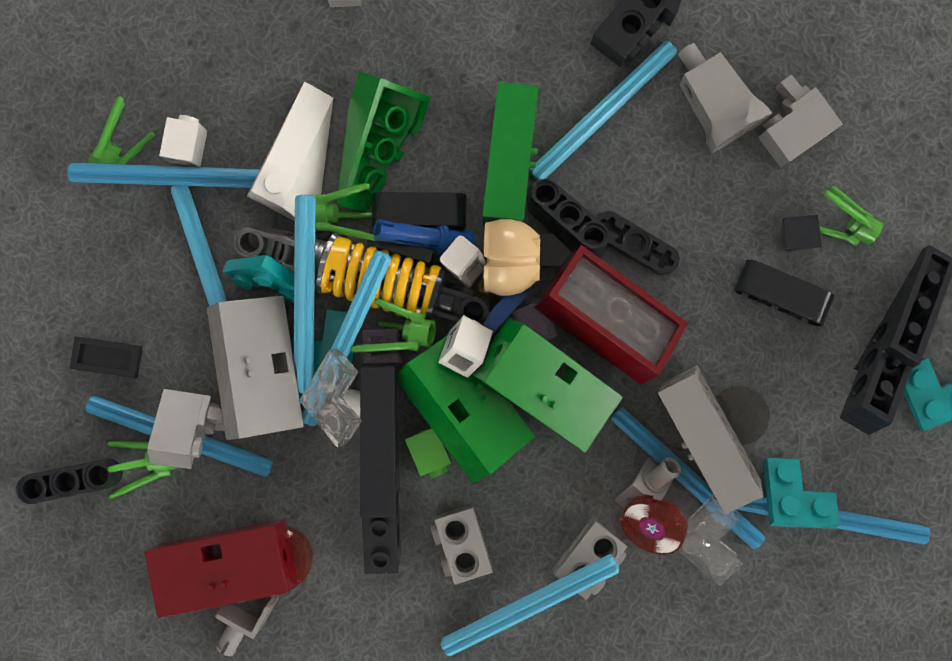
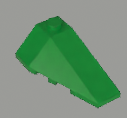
(376, 127)

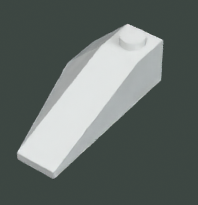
(297, 155)

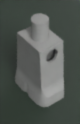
(719, 98)

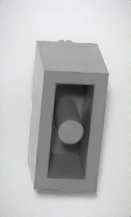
(802, 123)
(181, 427)

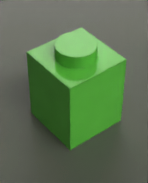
(428, 453)

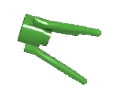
(108, 152)
(329, 213)
(862, 224)
(417, 331)
(160, 470)

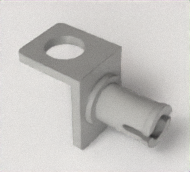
(651, 480)
(240, 623)

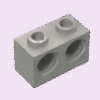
(469, 542)
(582, 553)

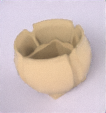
(511, 257)

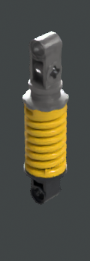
(343, 265)

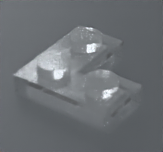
(325, 398)
(704, 545)

